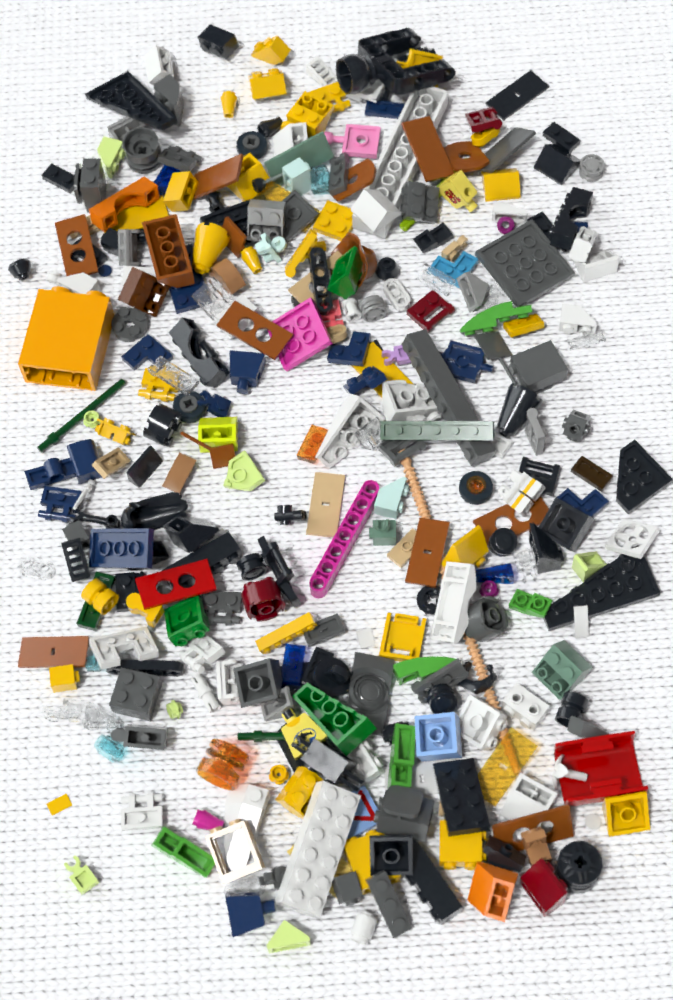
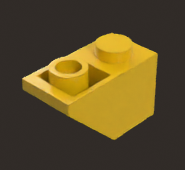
(271, 50)

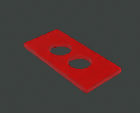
(152, 598)

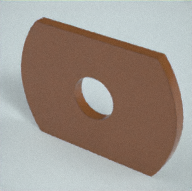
(475, 162)
(366, 174)

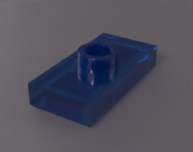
(163, 178)

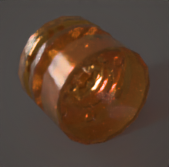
(223, 763)

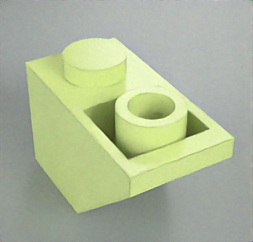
(111, 153)

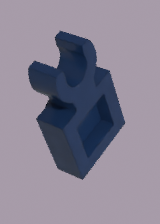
(216, 404)

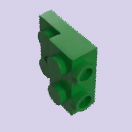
(186, 621)

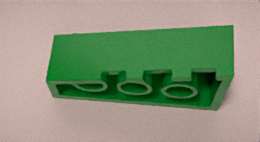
(338, 721)

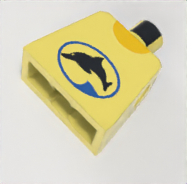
(302, 726)

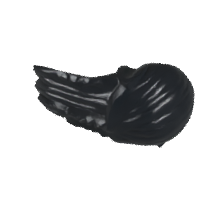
(154, 511)

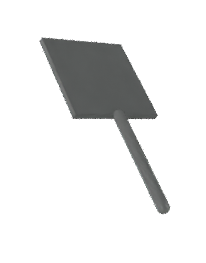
(495, 347)

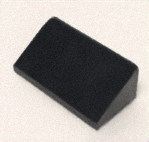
(144, 467)

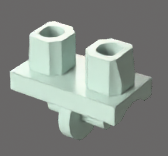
(269, 248)

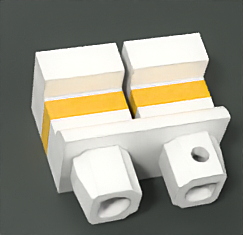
(523, 484)

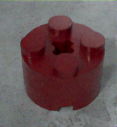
(262, 599)

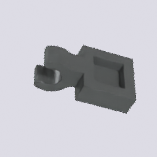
(274, 877)

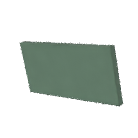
(313, 151)

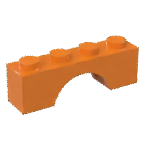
(139, 193)

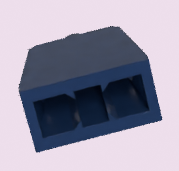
(246, 369)
(247, 911)

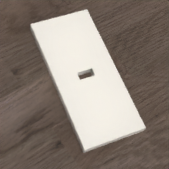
(424, 769)

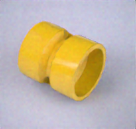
(99, 596)

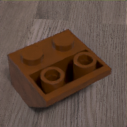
(143, 292)

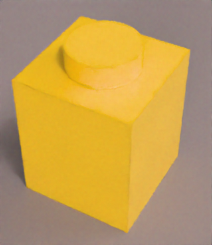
(64, 678)

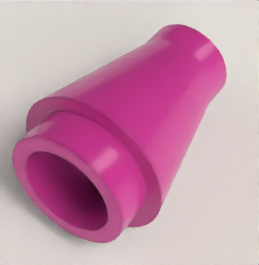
(206, 820)

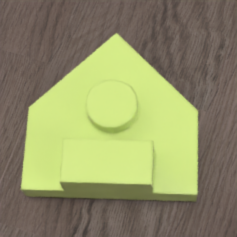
(243, 473)

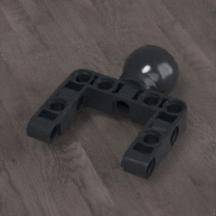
(374, 63)

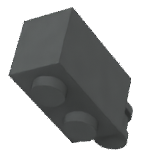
(141, 736)

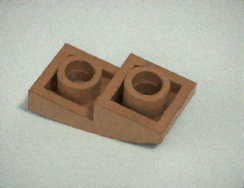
(179, 473)

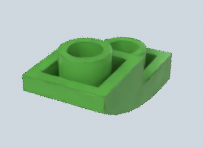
(532, 605)

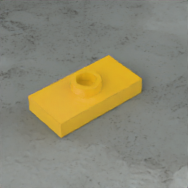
(523, 325)

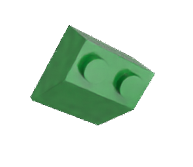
(346, 274)

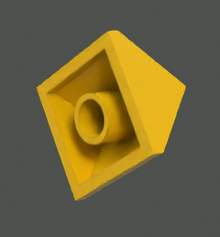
(501, 185)
(626, 813)

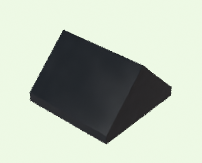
(556, 163)
(391, 854)

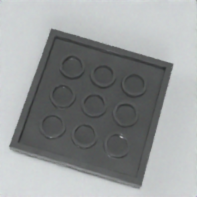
(524, 263)

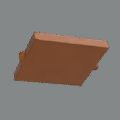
(237, 237)

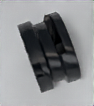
(502, 542)
(251, 566)
(442, 699)

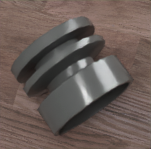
(142, 150)

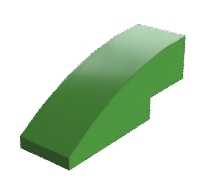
(419, 668)
(402, 756)
(183, 852)

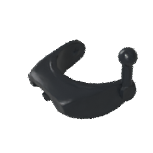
(478, 686)

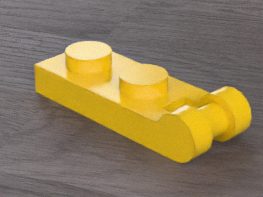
(300, 253)

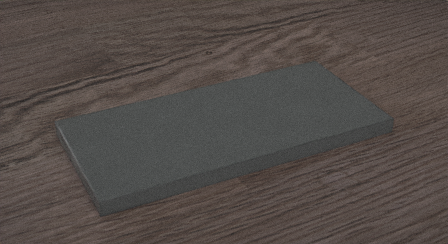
(507, 147)

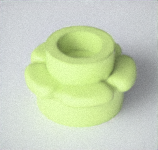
(89, 416)
(174, 709)

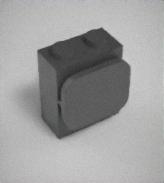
(90, 182)
(538, 367)
(404, 813)

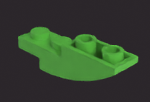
(487, 319)

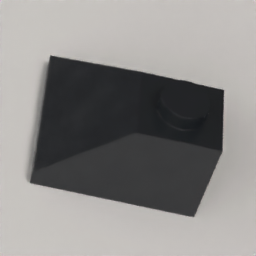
(544, 550)

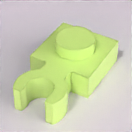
(82, 877)

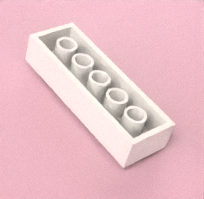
(318, 849)

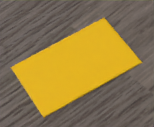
(59, 804)

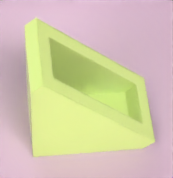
(587, 564)
(287, 938)

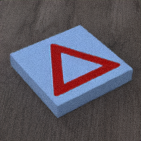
(364, 815)

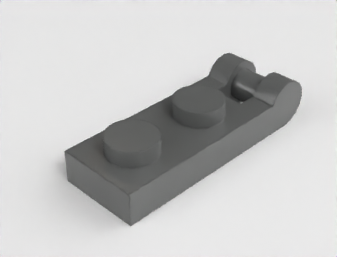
(338, 174)
(449, 674)

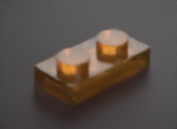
(311, 444)

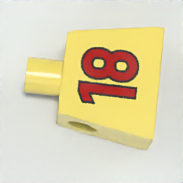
(458, 191)

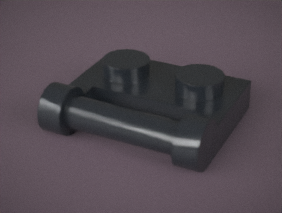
(546, 479)

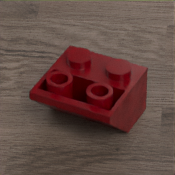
(544, 887)

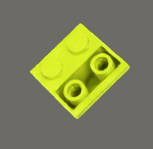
(218, 432)

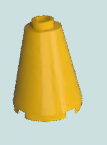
(208, 245)

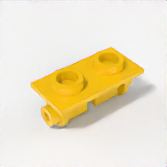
(121, 433)

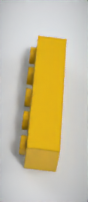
(286, 633)

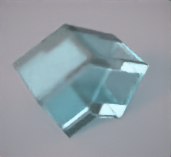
(92, 664)

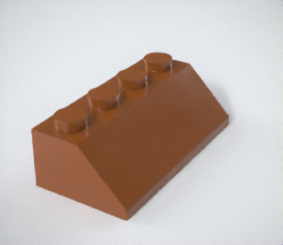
(168, 251)

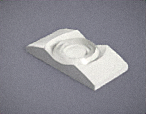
(453, 602)

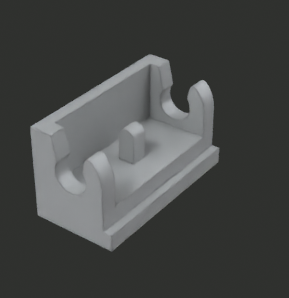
(122, 127)
(128, 247)

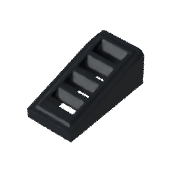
(81, 575)

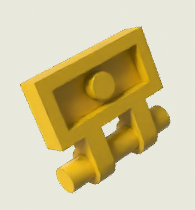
(331, 94)
(153, 382)

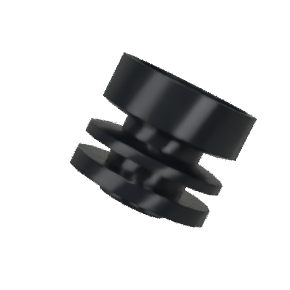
(579, 879)

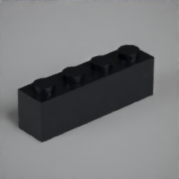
(219, 554)
(432, 887)

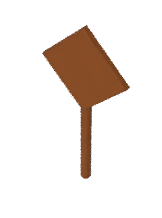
(219, 455)

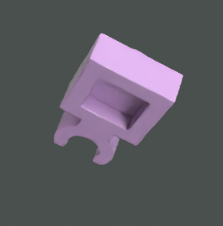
(396, 355)

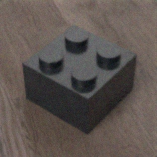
(566, 524)

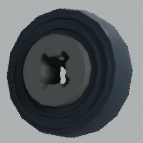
(245, 142)
(191, 413)

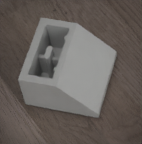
(266, 218)

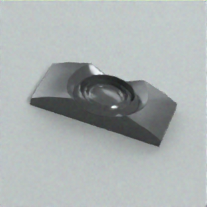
(370, 688)

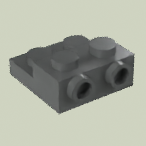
(419, 202)

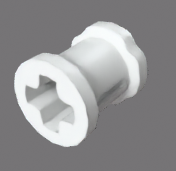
(351, 309)

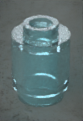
(109, 748)

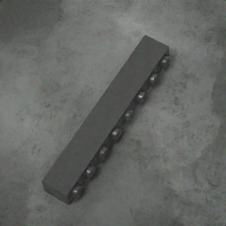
(444, 391)

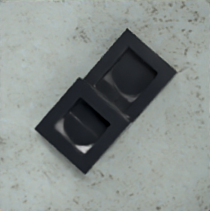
(435, 238)

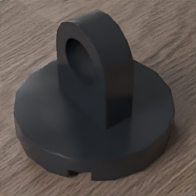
(331, 676)

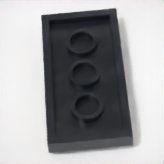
(461, 797)

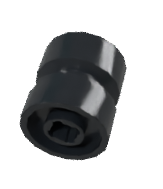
(572, 705)

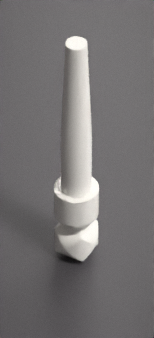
(87, 488)

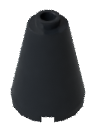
(515, 408)

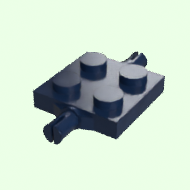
(465, 361)

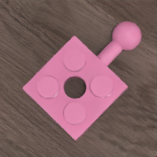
(353, 133)

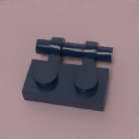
(58, 498)

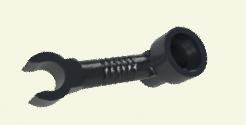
(107, 522)

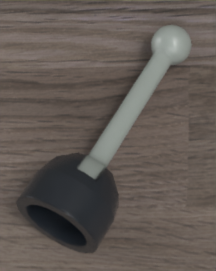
(259, 184)

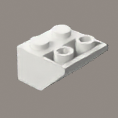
(289, 137)
(527, 798)

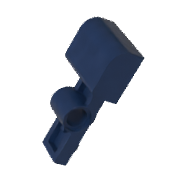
(78, 465)

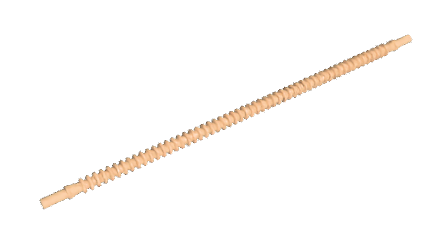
(472, 646)

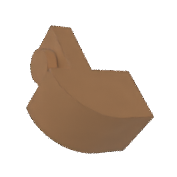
(228, 275)
(535, 845)

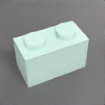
(297, 176)

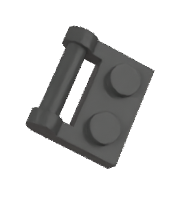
(391, 447)

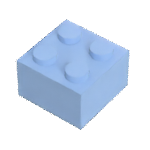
(438, 736)

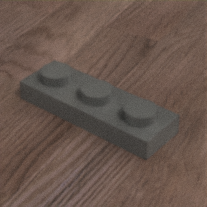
(388, 903)

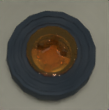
(470, 492)

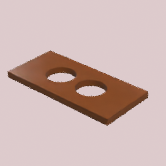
(76, 225)
(270, 348)
(487, 521)
(558, 816)

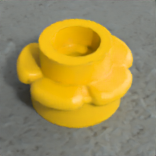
(278, 769)

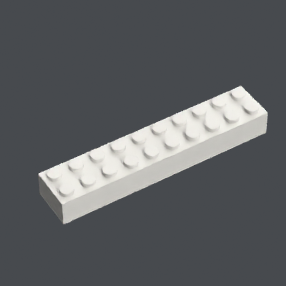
(397, 160)

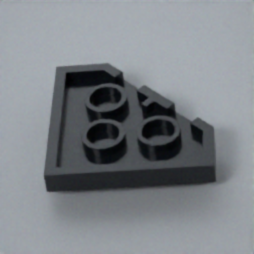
(638, 477)

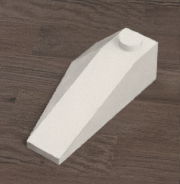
(405, 400)
(340, 437)
(249, 804)

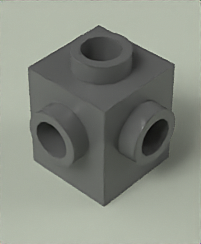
(576, 425)

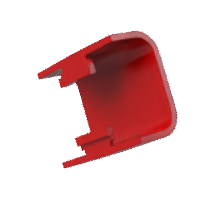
(608, 764)

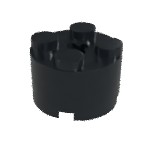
(162, 425)

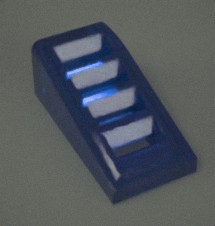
(498, 574)

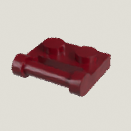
(478, 122)
(427, 307)

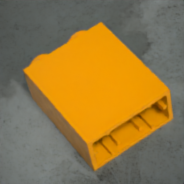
(67, 339)

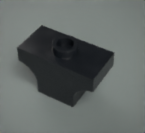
(503, 855)

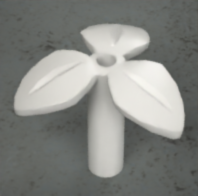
(561, 771)

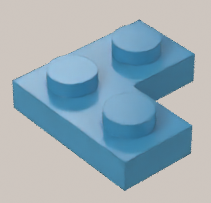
(464, 263)

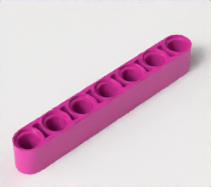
(341, 546)

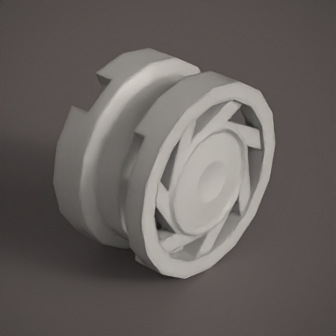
(592, 168)
(372, 308)

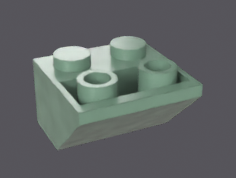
(561, 669)

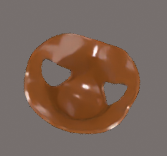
(367, 255)

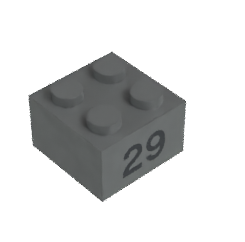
(135, 694)

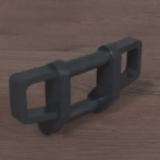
(272, 557)

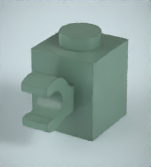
(383, 532)

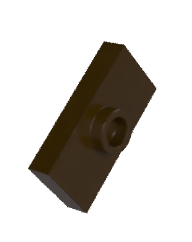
(591, 473)

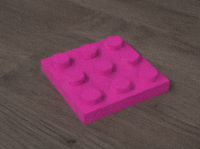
(308, 334)

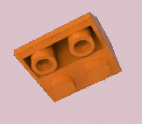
(492, 890)

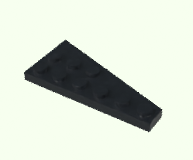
(132, 99)
(610, 588)

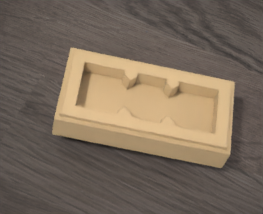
(401, 552)

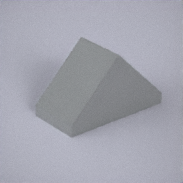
(472, 289)
(274, 708)

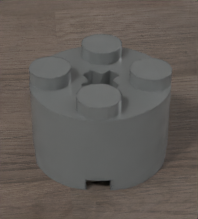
(486, 619)

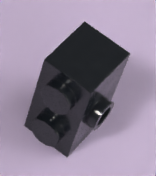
(218, 41)

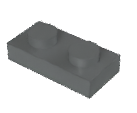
(326, 629)

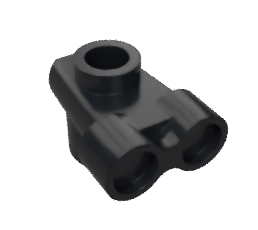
(286, 514)

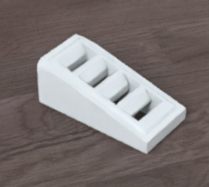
(317, 65)
(501, 209)

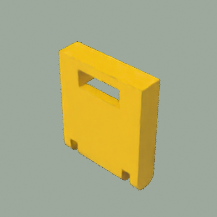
(402, 635)

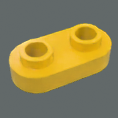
(484, 137)

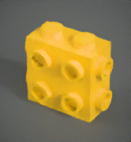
(460, 849)

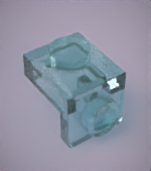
(320, 179)

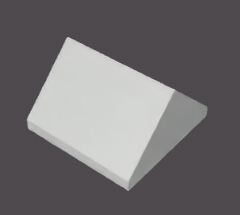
(374, 209)
(598, 265)

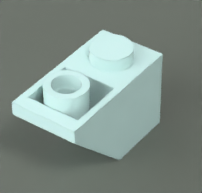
(390, 498)

